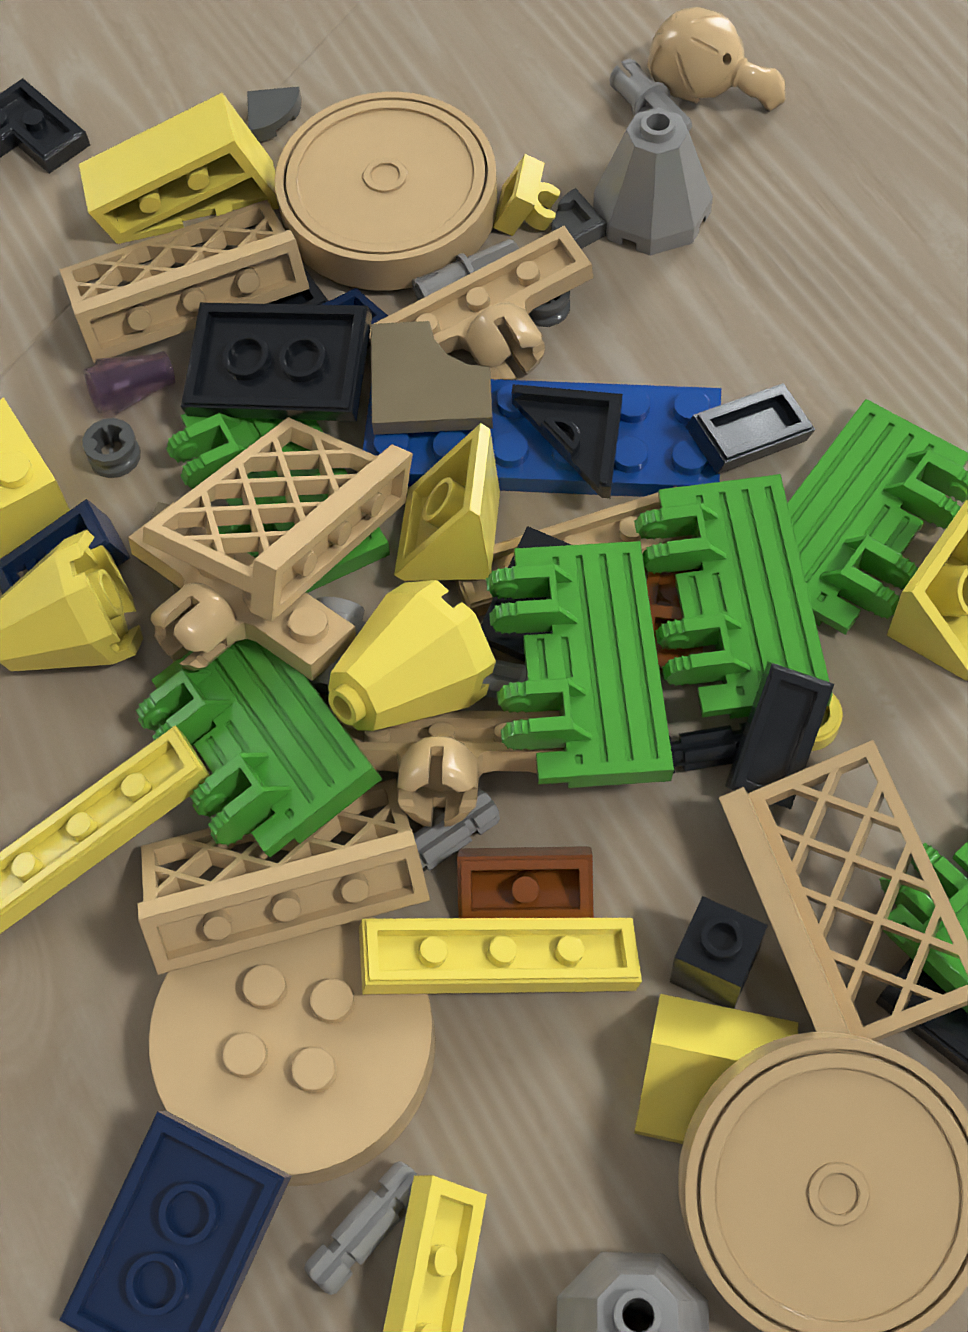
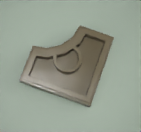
(423, 386)

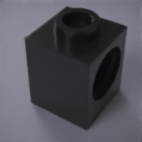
(717, 953)

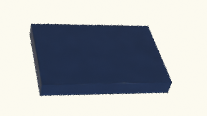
(177, 1235)

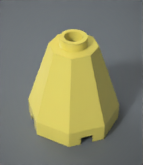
(68, 611)
(411, 661)

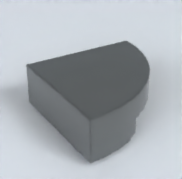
(272, 110)
(579, 219)

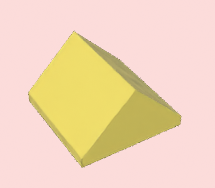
(452, 515)
(935, 602)
(689, 1053)

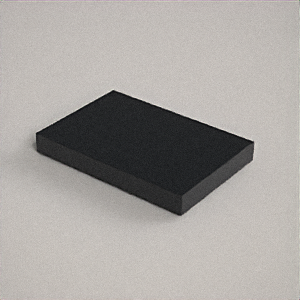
(277, 361)

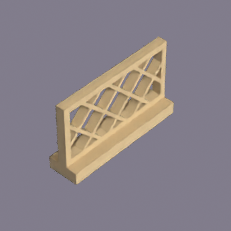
(167, 299)
(321, 531)
(272, 902)
(793, 917)

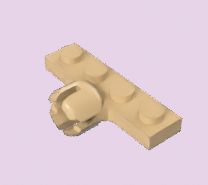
(492, 305)
(214, 615)
(444, 758)

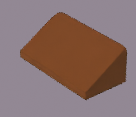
(525, 882)

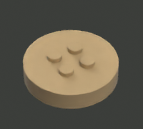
(386, 189)
(292, 1055)
(829, 1187)

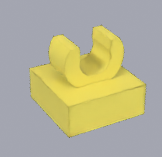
(524, 198)

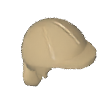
(703, 56)

